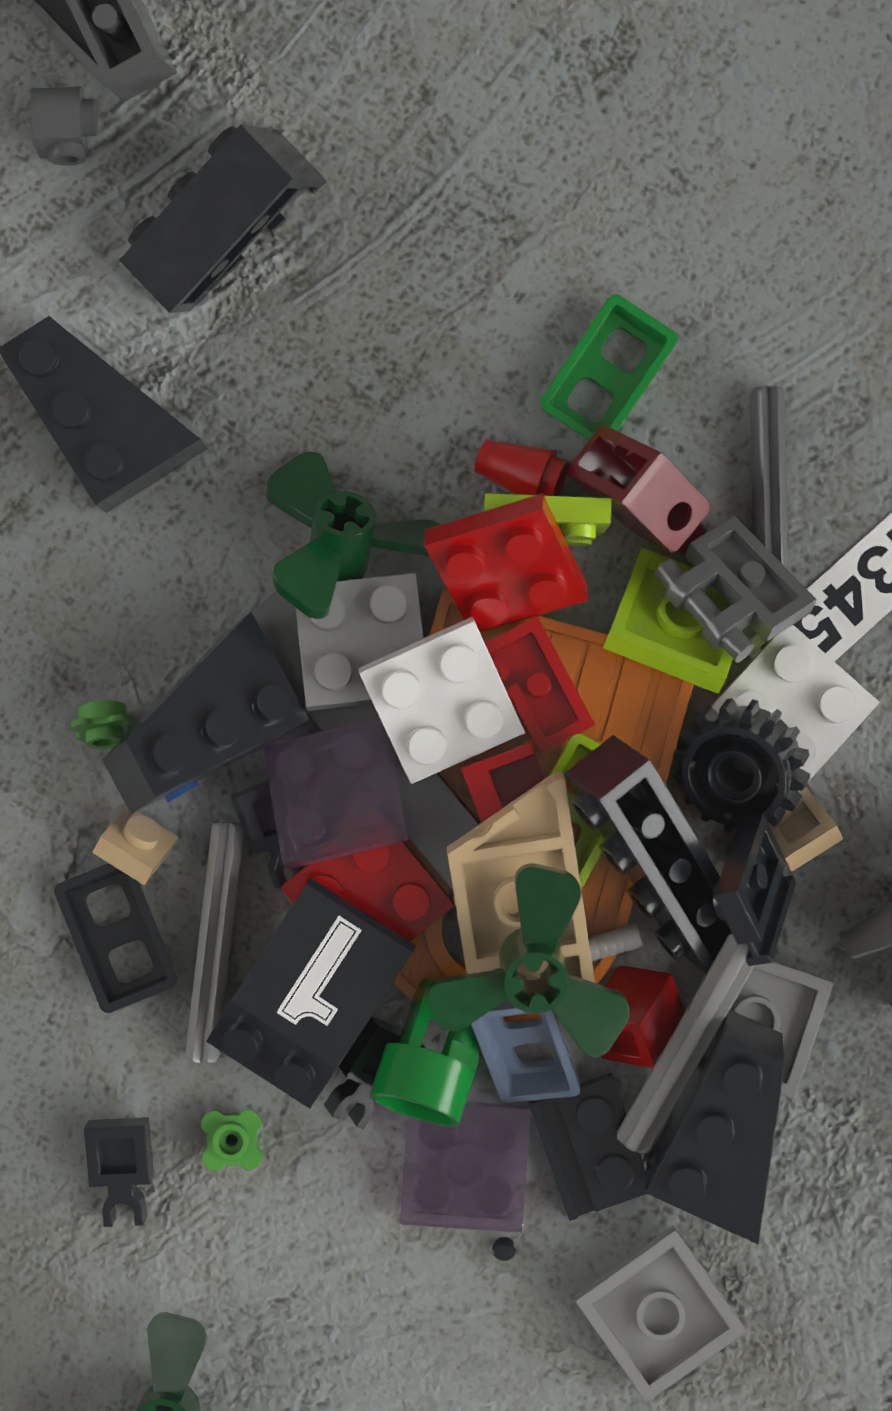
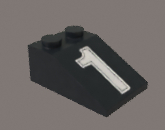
(310, 993)

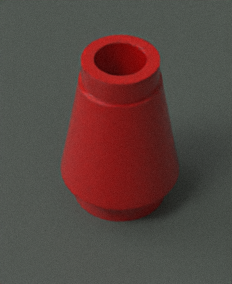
(522, 468)

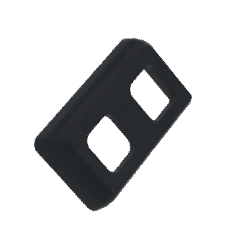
(97, 942)

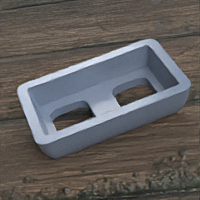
(521, 1079)

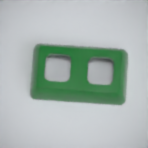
(588, 363)

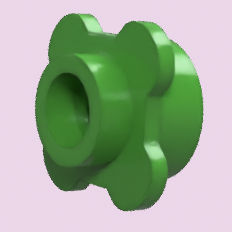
(102, 723)
(244, 1127)

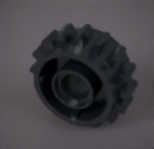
(757, 739)

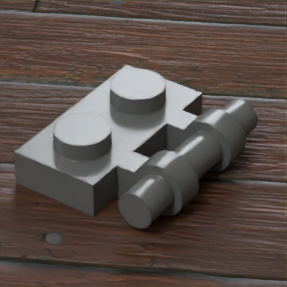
(747, 577)

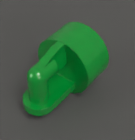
(423, 1081)

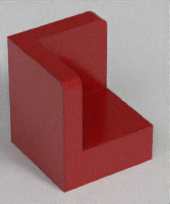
(502, 779)
(652, 1017)

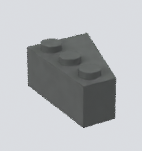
(110, 40)

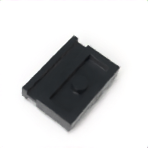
(753, 890)
(584, 1150)

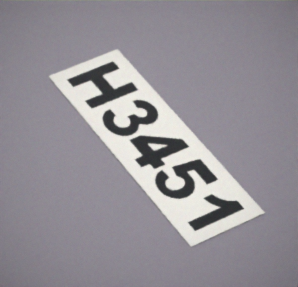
(849, 595)

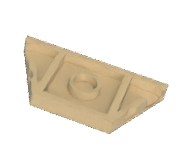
(484, 868)

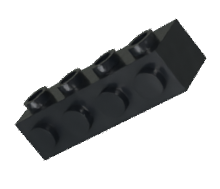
(654, 846)

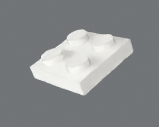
(808, 691)
(441, 700)

